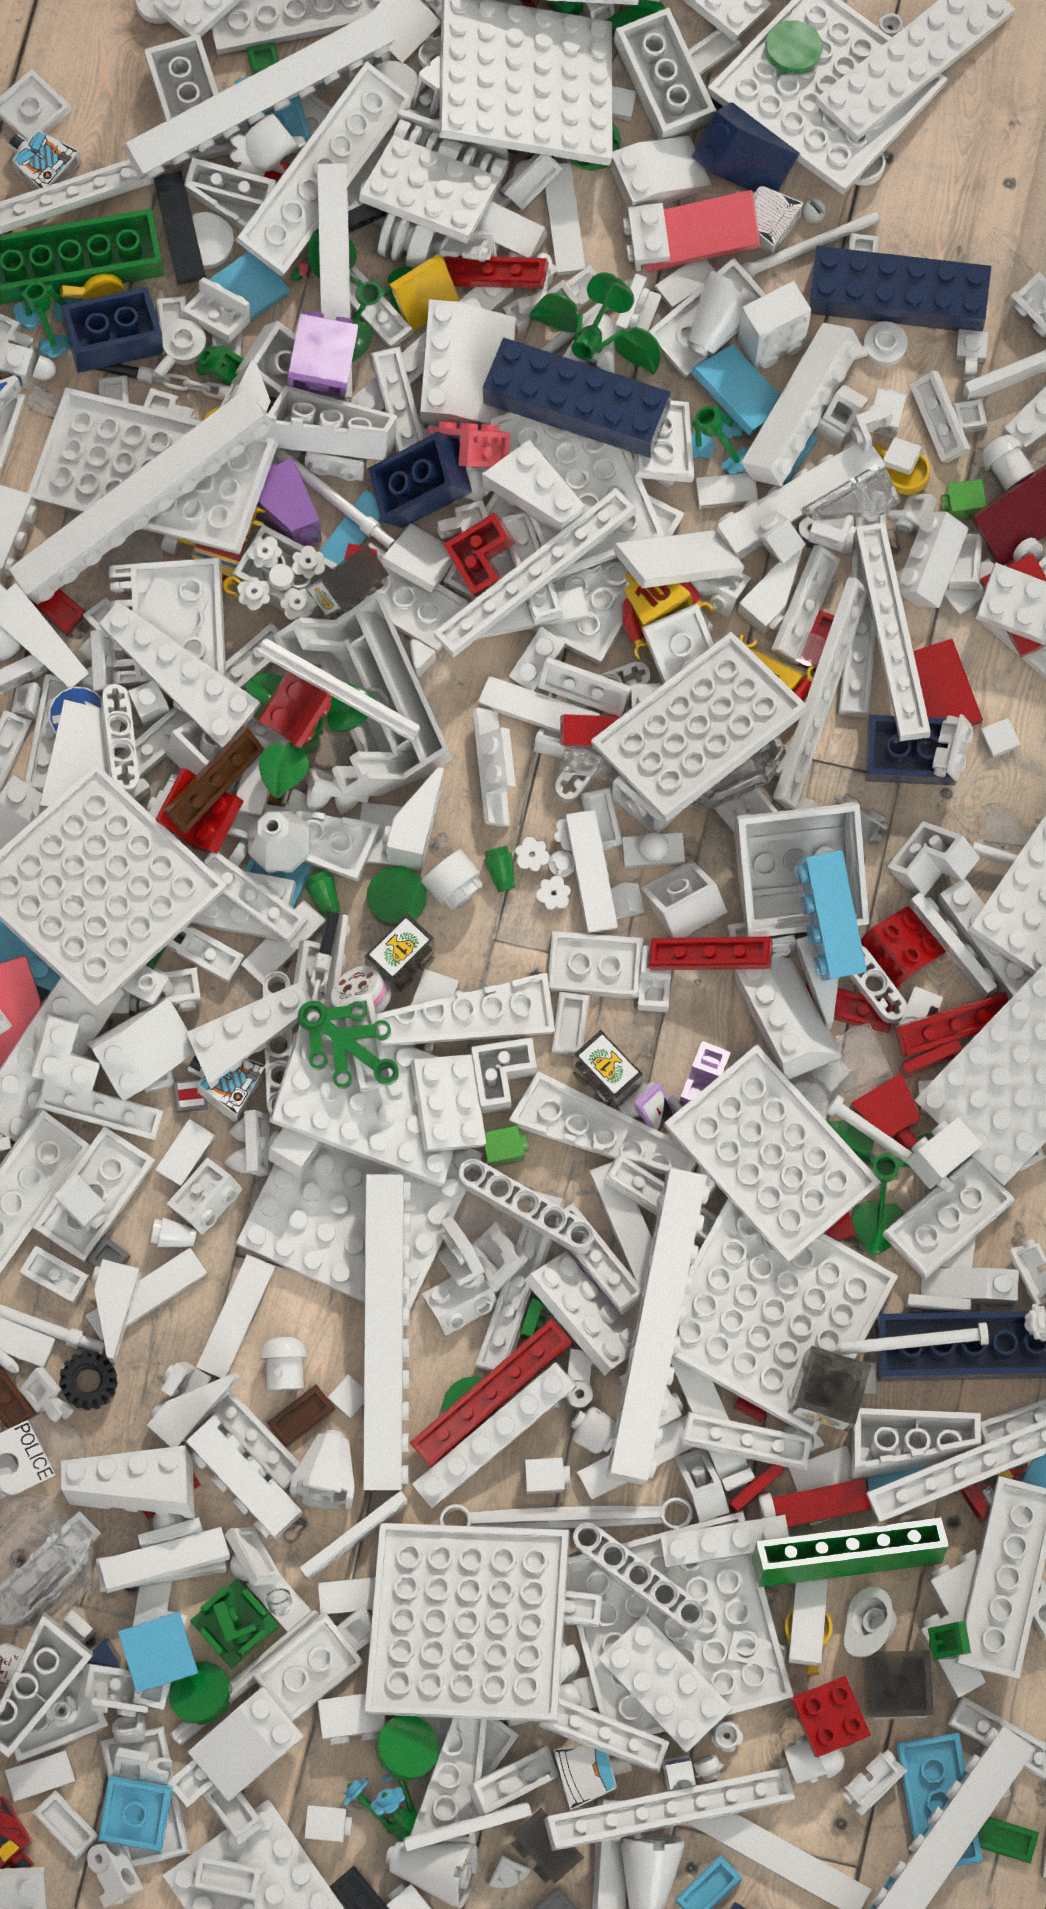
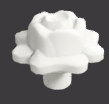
(1036, 1322)

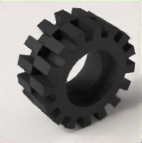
(88, 1399)

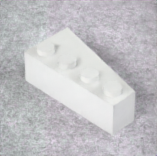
(330, 426)
(909, 1439)
(243, 1478)
(133, 1481)
(40, 1678)

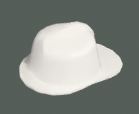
(869, 1622)

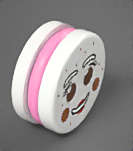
(359, 982)

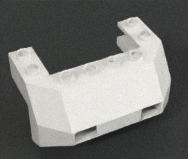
(368, 653)

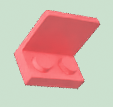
(477, 446)

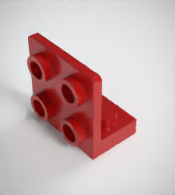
(295, 709)
(212, 827)
(902, 945)
(830, 1717)

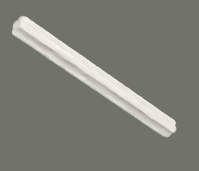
(338, 689)
(243, 1680)

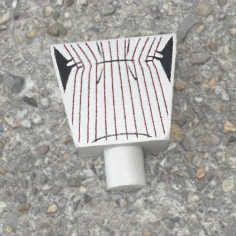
(775, 217)

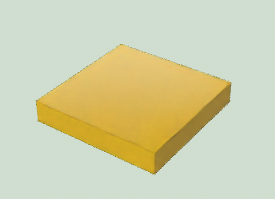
(419, 285)

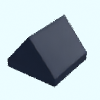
(105, 1655)

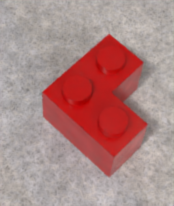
(475, 549)

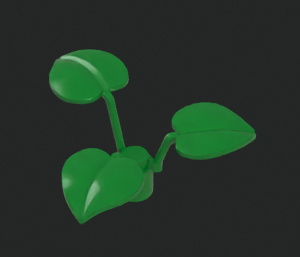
(612, 292)
(366, 293)
(287, 766)
(870, 1217)

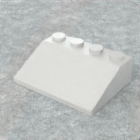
(457, 361)

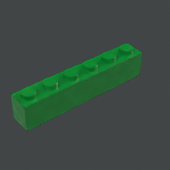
(849, 1552)

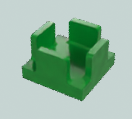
(249, 1612)

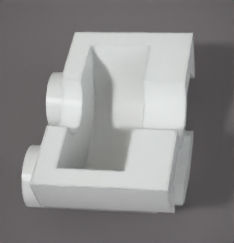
(498, 1256)

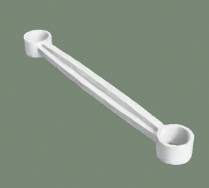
(571, 1516)

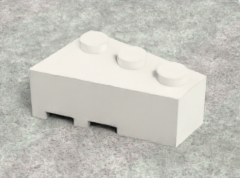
(227, 190)
(535, 487)

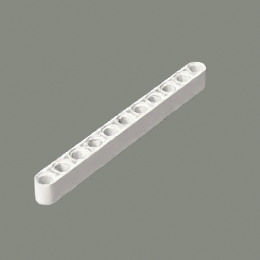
(635, 1246)

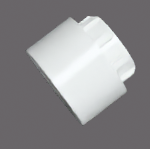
(453, 880)

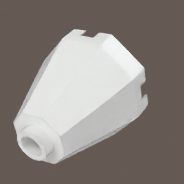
(279, 841)
(325, 1473)

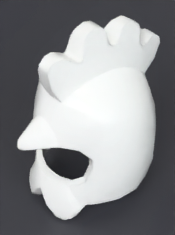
(264, 147)

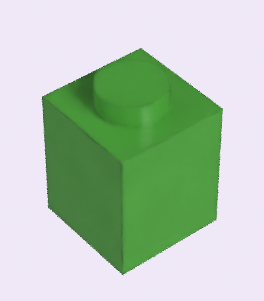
(963, 498)
(505, 1146)

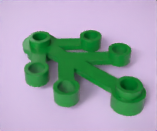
(344, 1039)

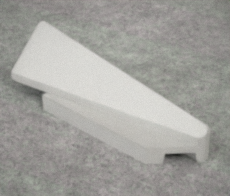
(34, 633)

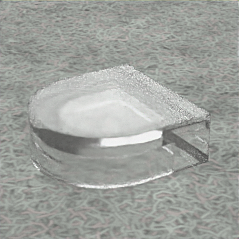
(811, 649)

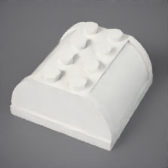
(769, 852)

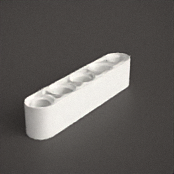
(273, 1061)
(518, 1193)
(630, 1562)

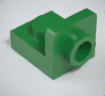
(219, 363)
(533, 1320)
(228, 1618)
(949, 1640)

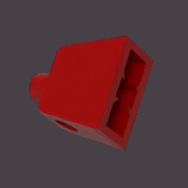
(890, 1110)

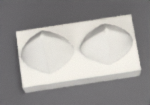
(98, 650)
(322, 787)
(255, 1133)

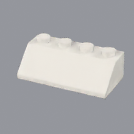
(787, 1017)

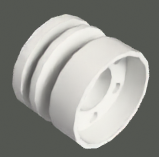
(402, 235)

